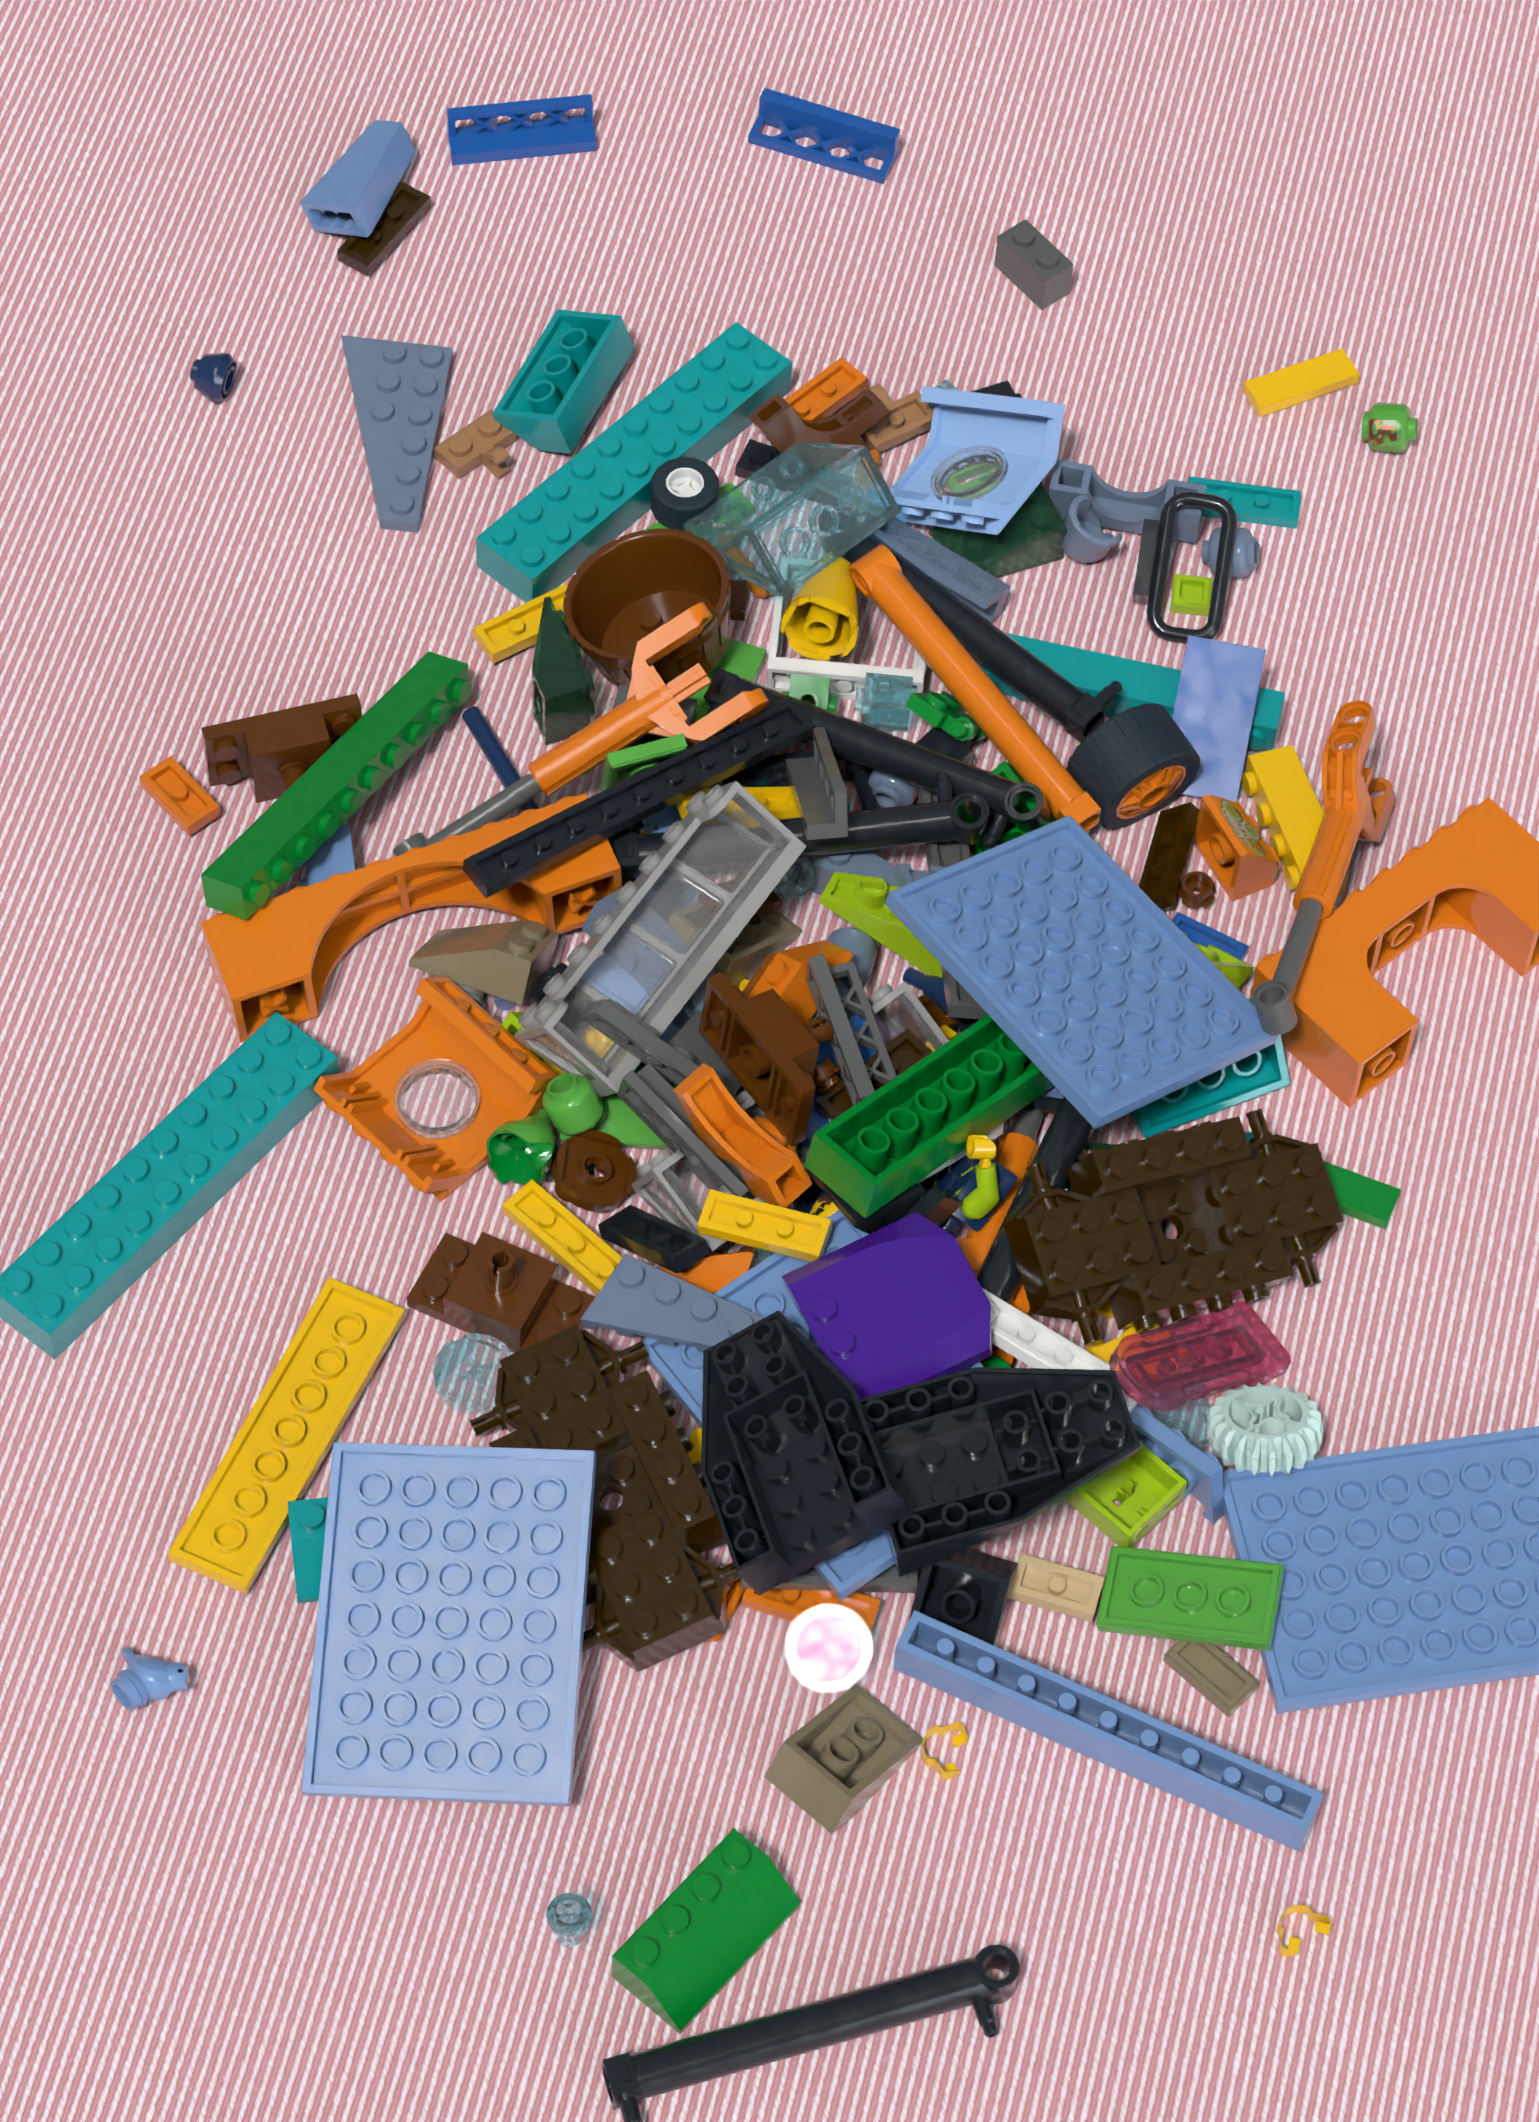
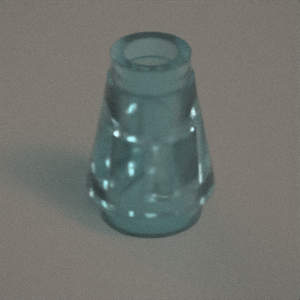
(569, 1918)

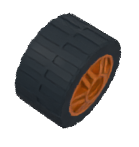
(1134, 764)

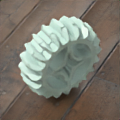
(1264, 1429)

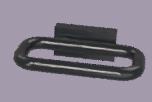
(1154, 564)

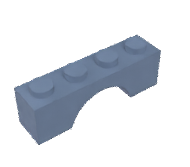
(1122, 508)

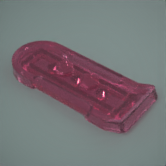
(1198, 1358)

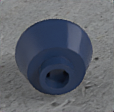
(214, 375)

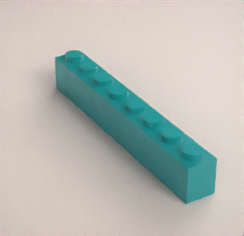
(1140, 684)

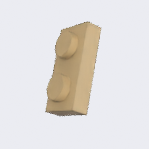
(1056, 1587)

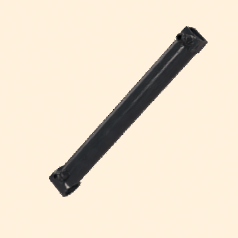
(1003, 656)
(902, 758)
(866, 828)
(1059, 1151)
(812, 2027)

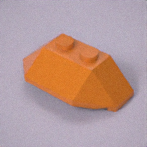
(787, 973)

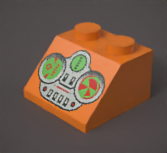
(1234, 848)

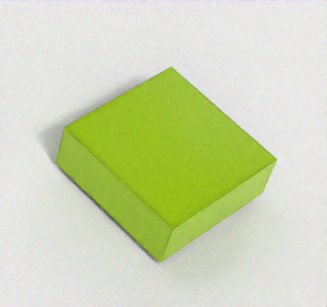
(1191, 595)

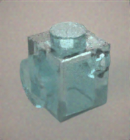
(884, 701)

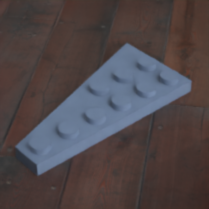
(399, 413)

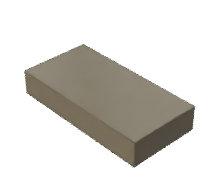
(1212, 1674)

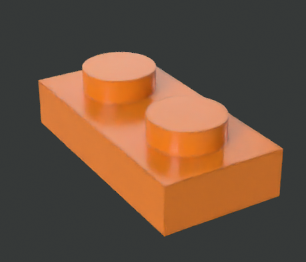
(179, 795)

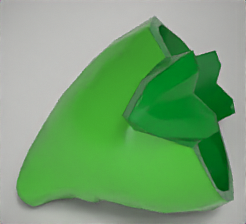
(522, 1149)

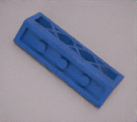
(829, 131)
(521, 135)

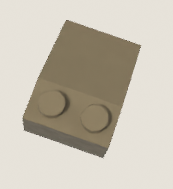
(756, 940)
(491, 957)
(842, 1757)

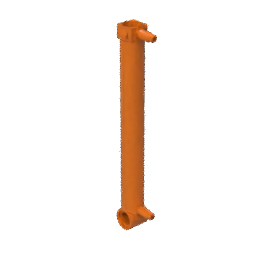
(881, 577)

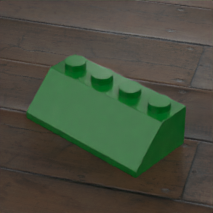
(705, 1931)

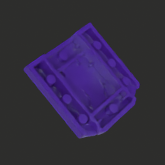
(895, 1307)

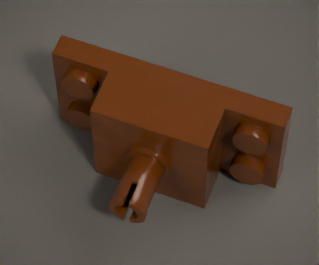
(276, 745)
(766, 1051)
(497, 1291)

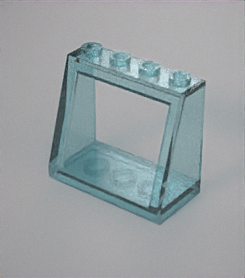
(797, 514)

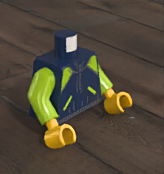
(977, 1183)

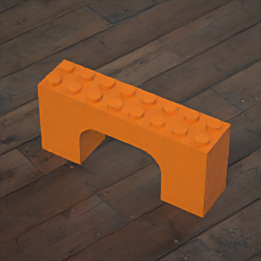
(1466, 878)

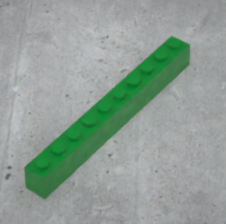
(336, 786)

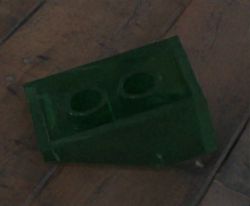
(1026, 541)

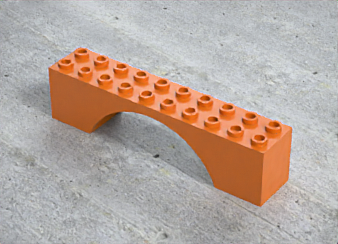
(296, 939)

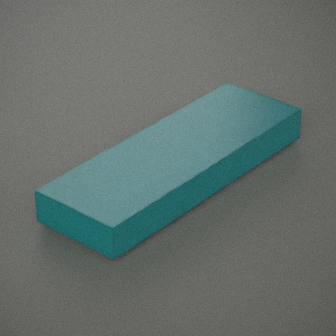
(1254, 502)

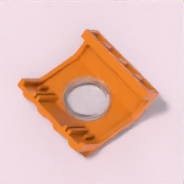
(439, 1089)

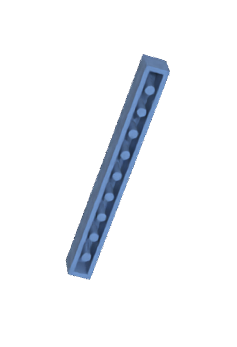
(1107, 1731)

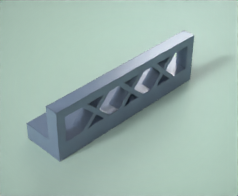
(959, 576)

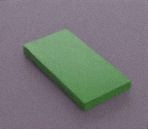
(1190, 1598)

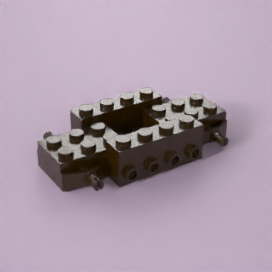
(1235, 1213)
(644, 1555)

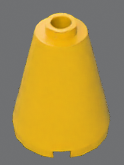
(824, 614)

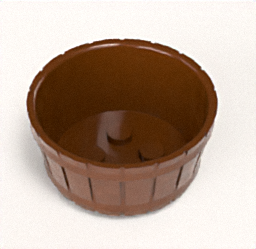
(640, 586)

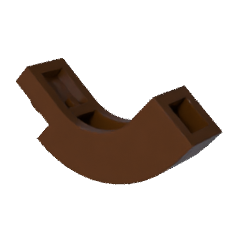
(784, 428)

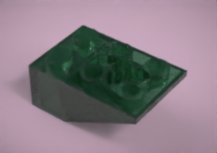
(558, 682)

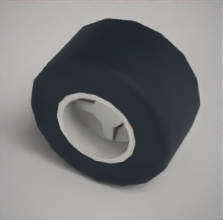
(682, 491)

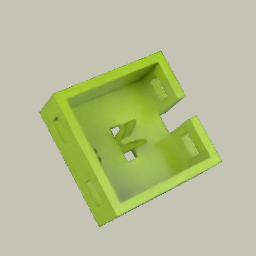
(1155, 1494)

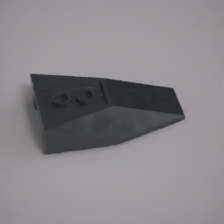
(994, 1451)
(789, 1455)

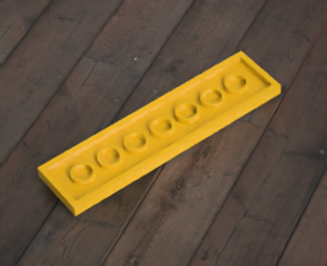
(286, 1435)

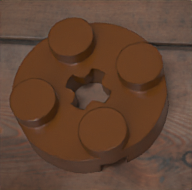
(581, 1188)

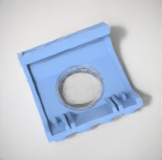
(978, 460)

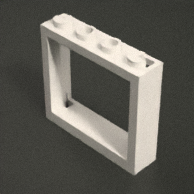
(843, 676)

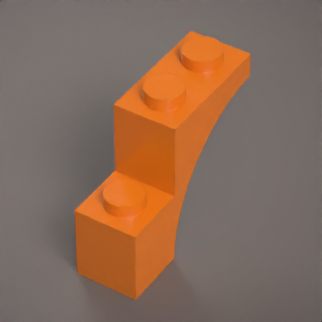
(729, 1132)

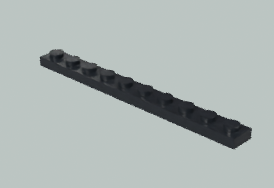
(637, 798)

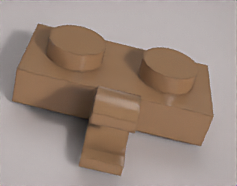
(905, 420)
(475, 445)

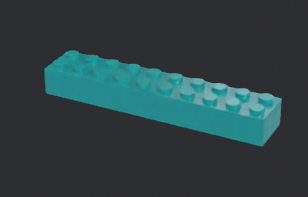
(610, 479)
(163, 1185)

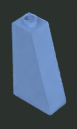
(360, 182)

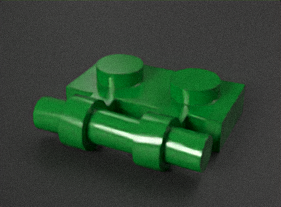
(944, 712)

